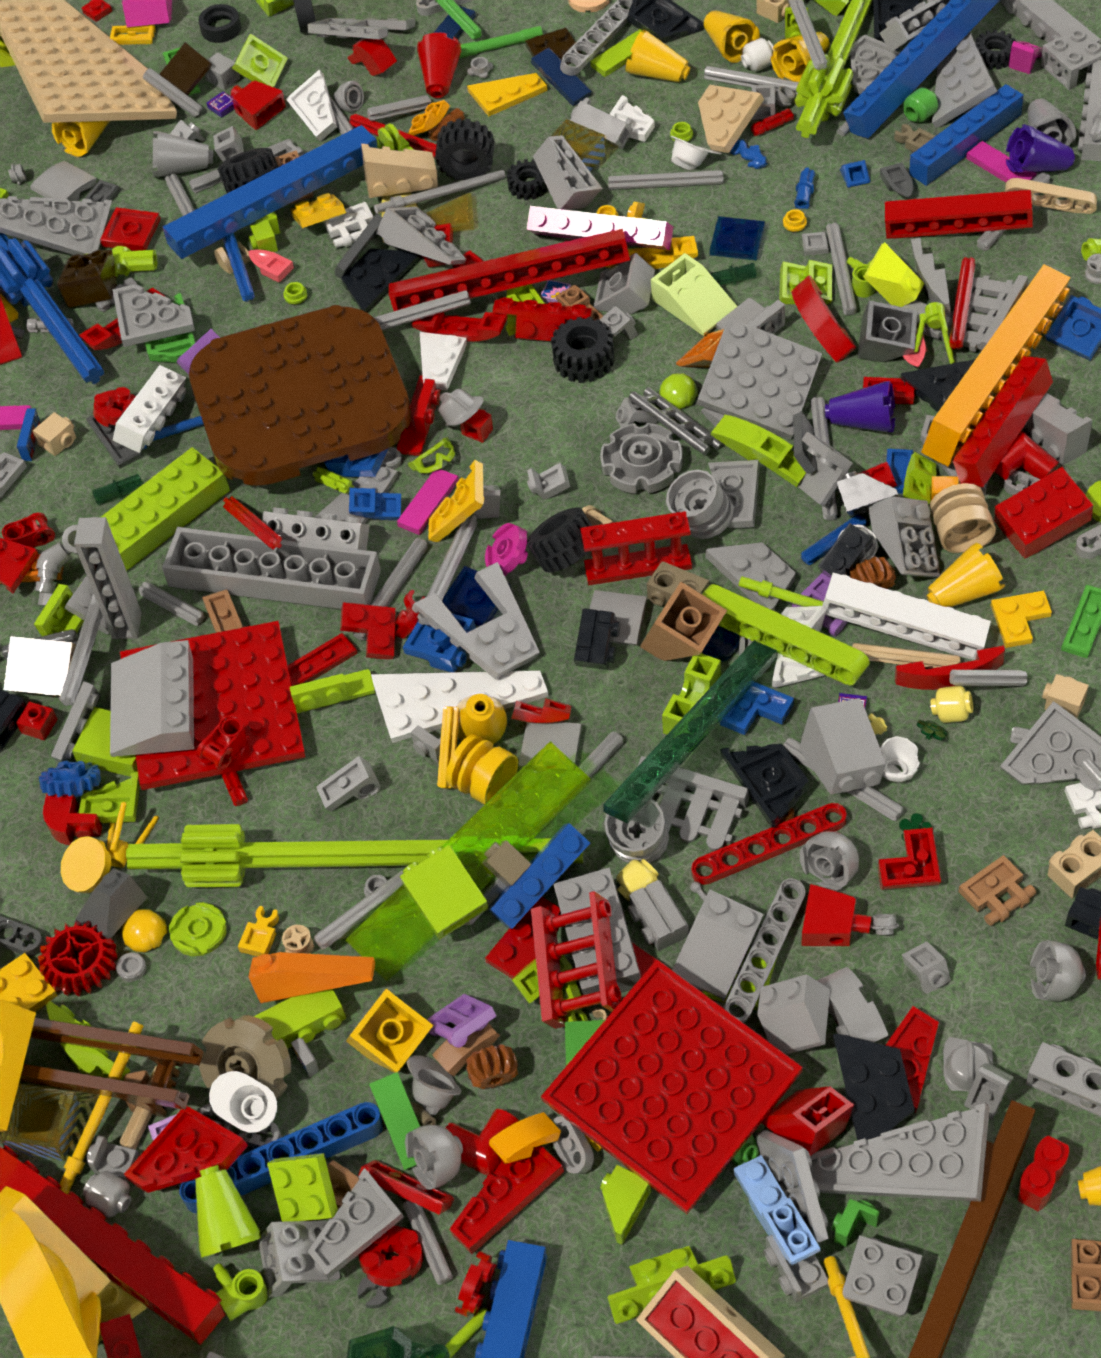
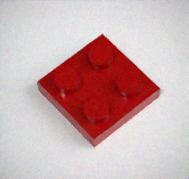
(130, 229)

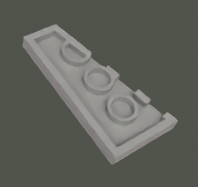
(381, 483)

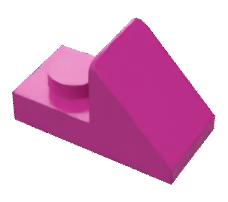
(1024, 56)

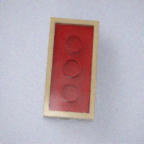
(699, 1323)

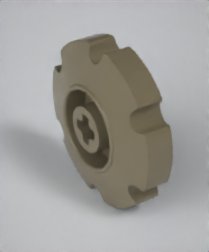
(246, 1048)

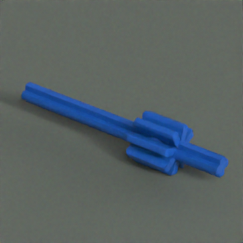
(23, 280)

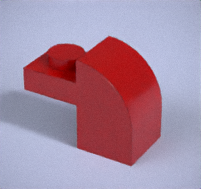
(373, 54)
(65, 822)

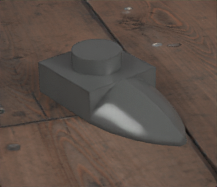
(897, 179)

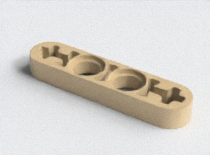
(1077, 202)

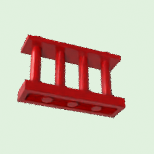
(635, 531)
(549, 952)

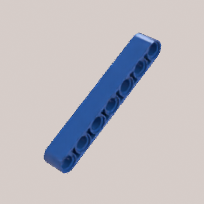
(295, 1144)

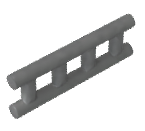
(665, 417)

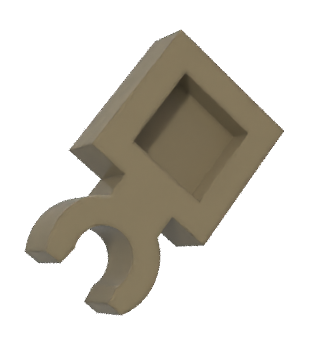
(912, 139)

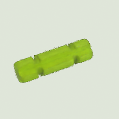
(333, 480)

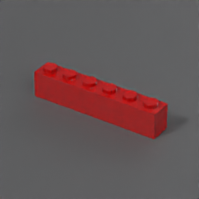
(958, 214)
(1003, 421)

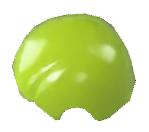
(679, 390)

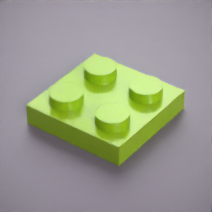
(259, 61)
(303, 1188)

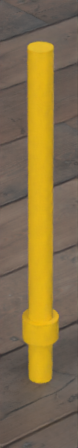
(75, 1164)
(836, 1283)

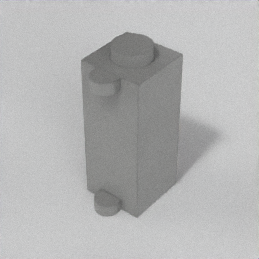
(614, 129)

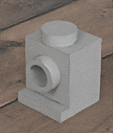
(767, 107)
(228, 143)

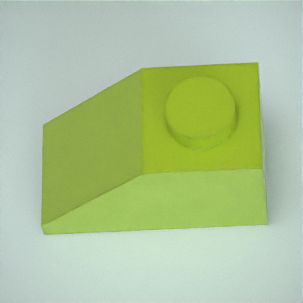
(623, 1198)

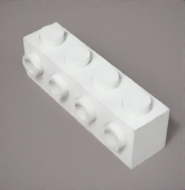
(149, 409)

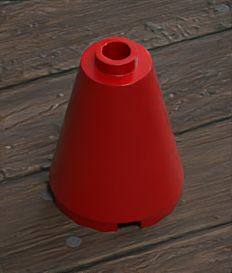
(438, 62)

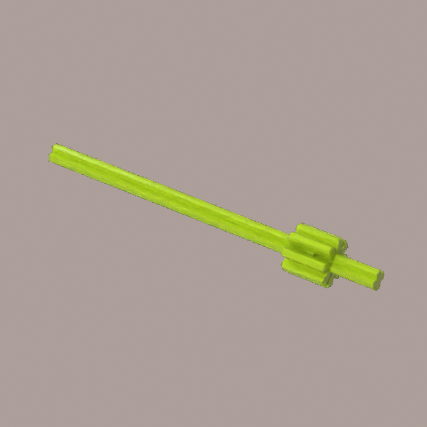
(218, 854)

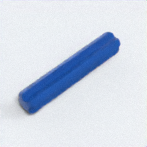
(823, 546)

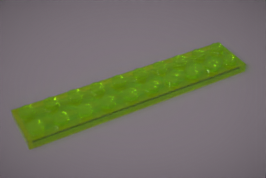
(513, 815)

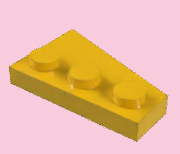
(507, 92)
(464, 502)

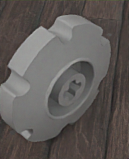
(641, 458)

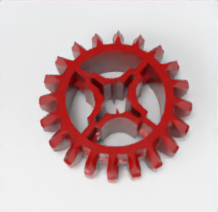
(60, 956)

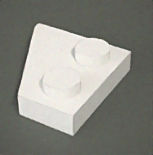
(642, 123)

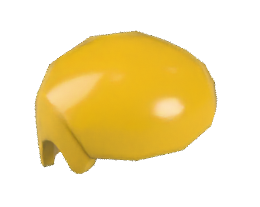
(144, 930)

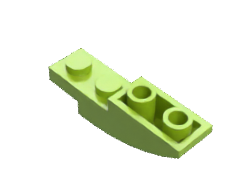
(759, 444)
(85, 1059)

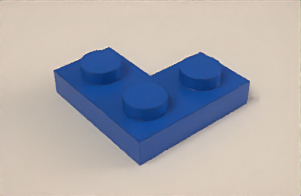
(758, 701)

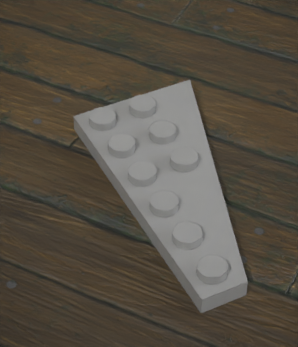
(961, 81)
(55, 222)
(914, 1161)

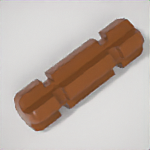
(455, 114)

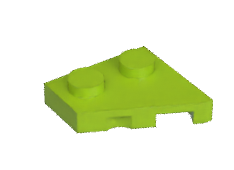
(108, 799)

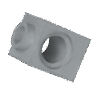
(221, 71)

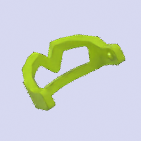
(417, 464)

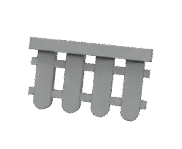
(996, 309)
(705, 789)

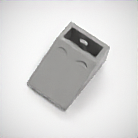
(906, 535)

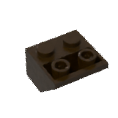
(88, 278)

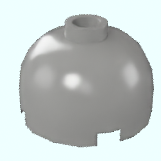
(832, 856)
(1059, 967)
(435, 1154)

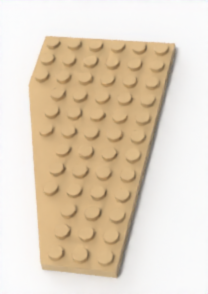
(75, 67)

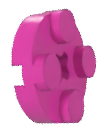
(507, 548)

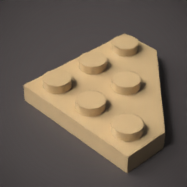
(726, 114)

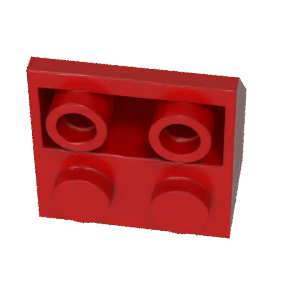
(810, 1117)

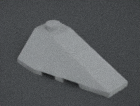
(415, 232)

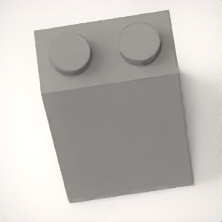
(842, 747)

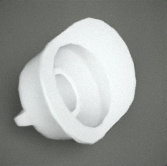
(688, 155)
(243, 1101)

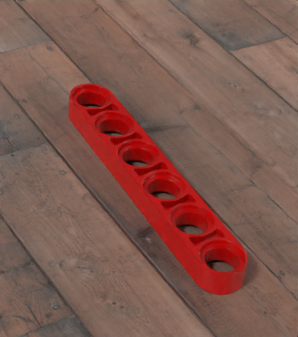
(766, 840)

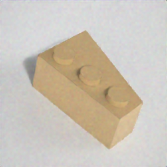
(398, 171)

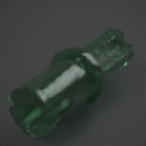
(735, 274)
(117, 489)

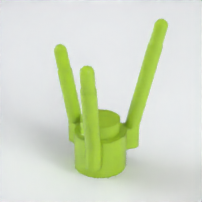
(935, 319)

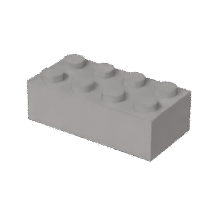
(574, 895)

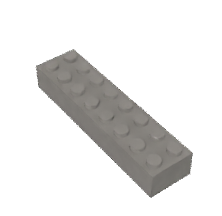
(289, 574)

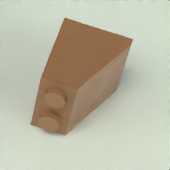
(683, 625)

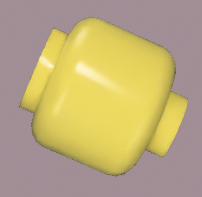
(952, 704)
(635, 876)

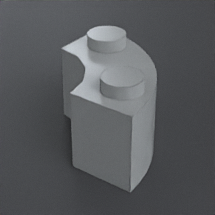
(850, 1009)

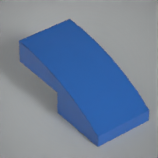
(373, 505)

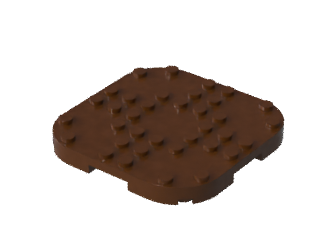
(299, 394)

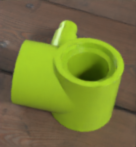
(860, 285)
(232, 1295)

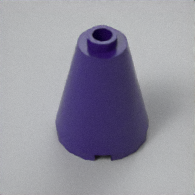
(1037, 152)
(864, 408)

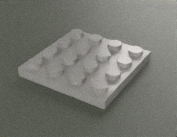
(759, 378)

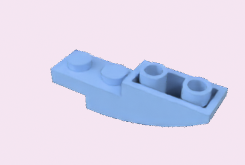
(776, 1211)

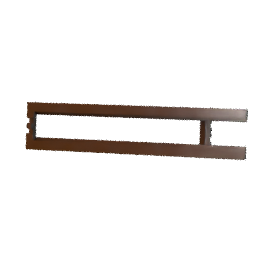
(162, 1051)
(999, 1168)

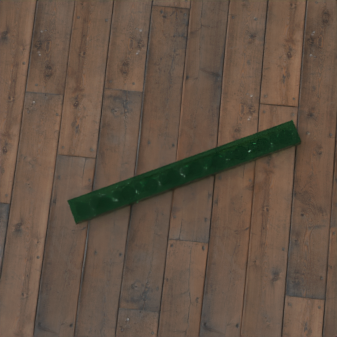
(689, 732)

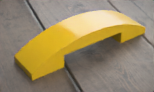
(662, 258)

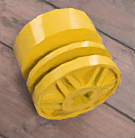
(480, 768)

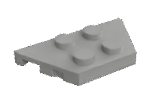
(753, 562)

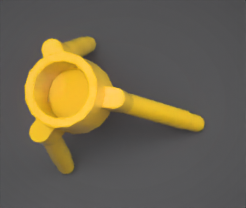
(118, 847)

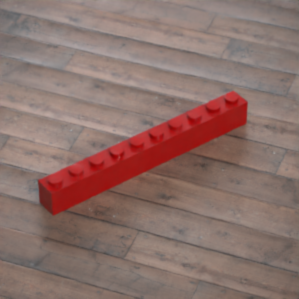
(514, 270)
(118, 1257)

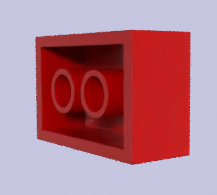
(1043, 513)

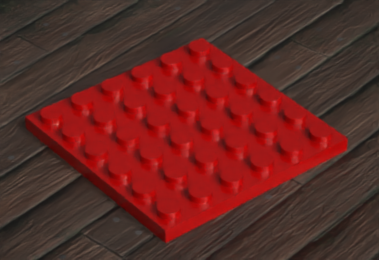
(241, 676)
(671, 1085)

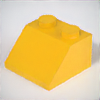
(389, 1032)

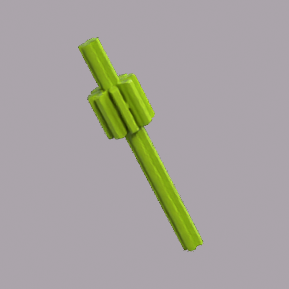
(827, 89)

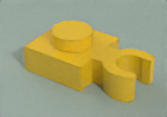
(260, 936)

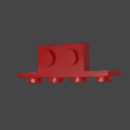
(539, 320)
(422, 416)

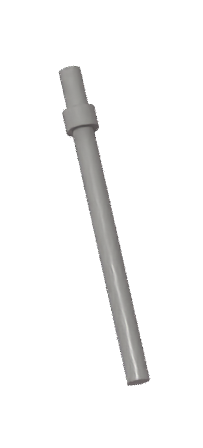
(400, 201)

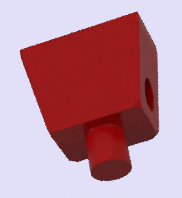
(257, 103)
(831, 918)

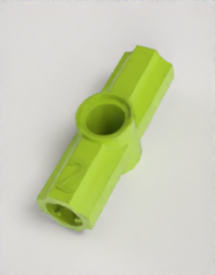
(128, 260)

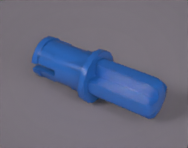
(804, 189)

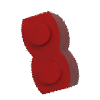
(1043, 1173)

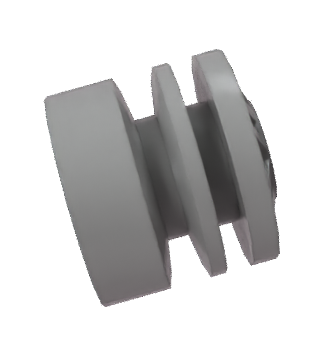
(704, 501)
(651, 842)

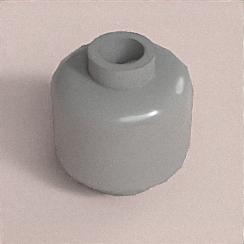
(107, 1193)

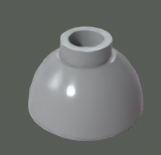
(349, 95)

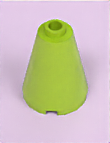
(221, 1213)

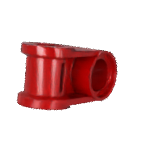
(28, 532)
(222, 746)

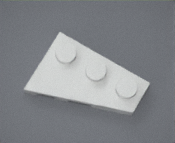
(314, 105)
(441, 357)

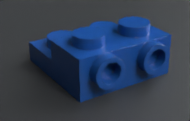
(1077, 327)
(362, 467)
(436, 645)

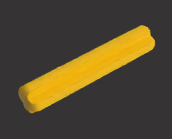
(448, 742)

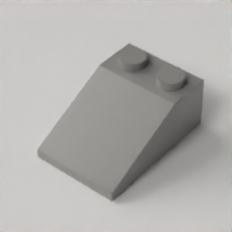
(717, 944)

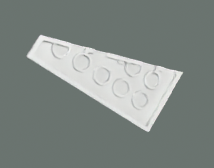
(420, 697)

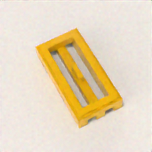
(133, 38)

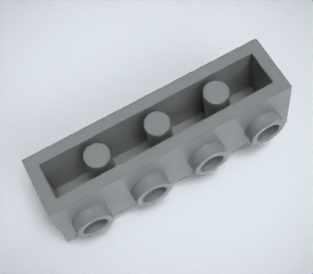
(904, 30)
(319, 531)

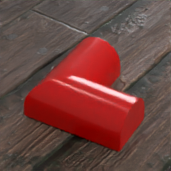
(1028, 455)
(915, 870)
(476, 1148)

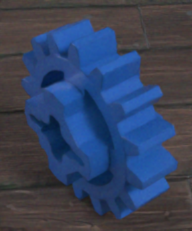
(70, 778)

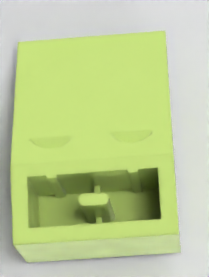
(691, 294)

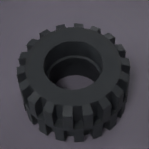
(463, 136)
(246, 167)
(582, 363)
(558, 540)

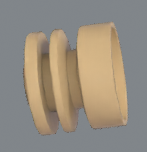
(962, 517)

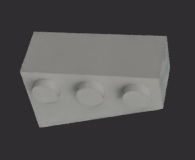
(565, 174)
(1059, 430)

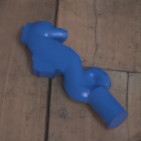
(750, 154)

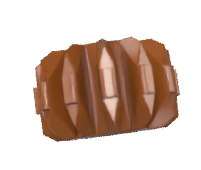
(874, 571)
(492, 1066)

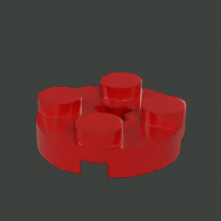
(108, 403)
(391, 1272)
(475, 1278)

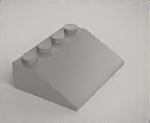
(153, 701)

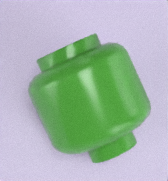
(920, 105)

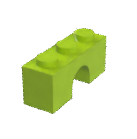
(698, 678)

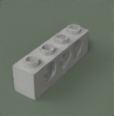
(1071, 1089)

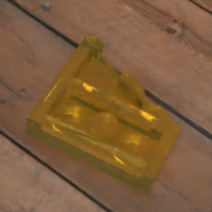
(457, 212)

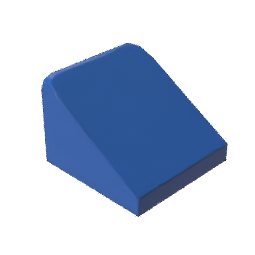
(855, 173)

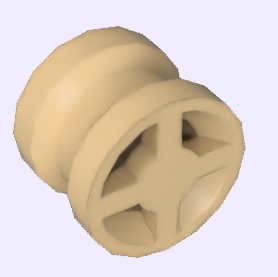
(295, 935)

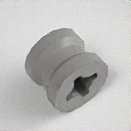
(1093, 270)

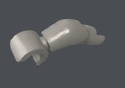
(52, 561)

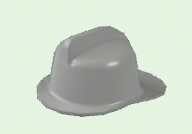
(458, 406)
(963, 1061)
(431, 1084)

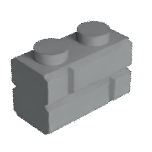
(659, 916)

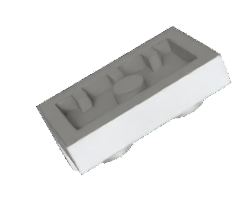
(797, 1279)

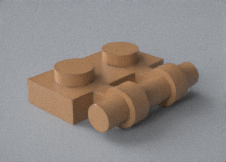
(992, 883)

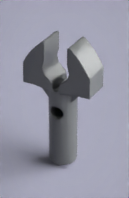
(380, 1298)

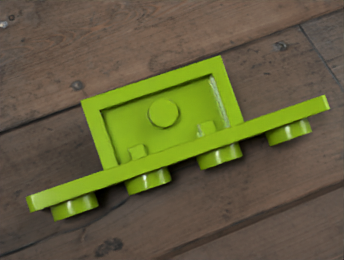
(55, 617)
(332, 690)
(653, 1273)

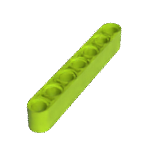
(789, 637)

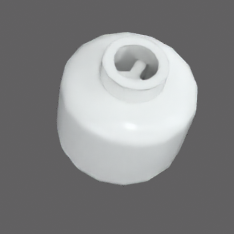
(757, 54)

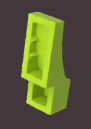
(264, 233)

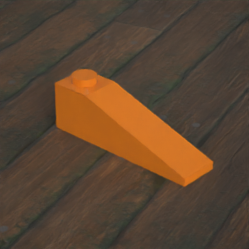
(297, 974)

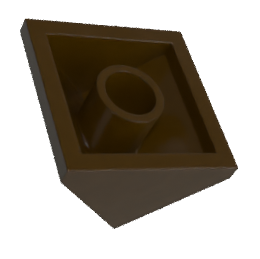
(186, 69)

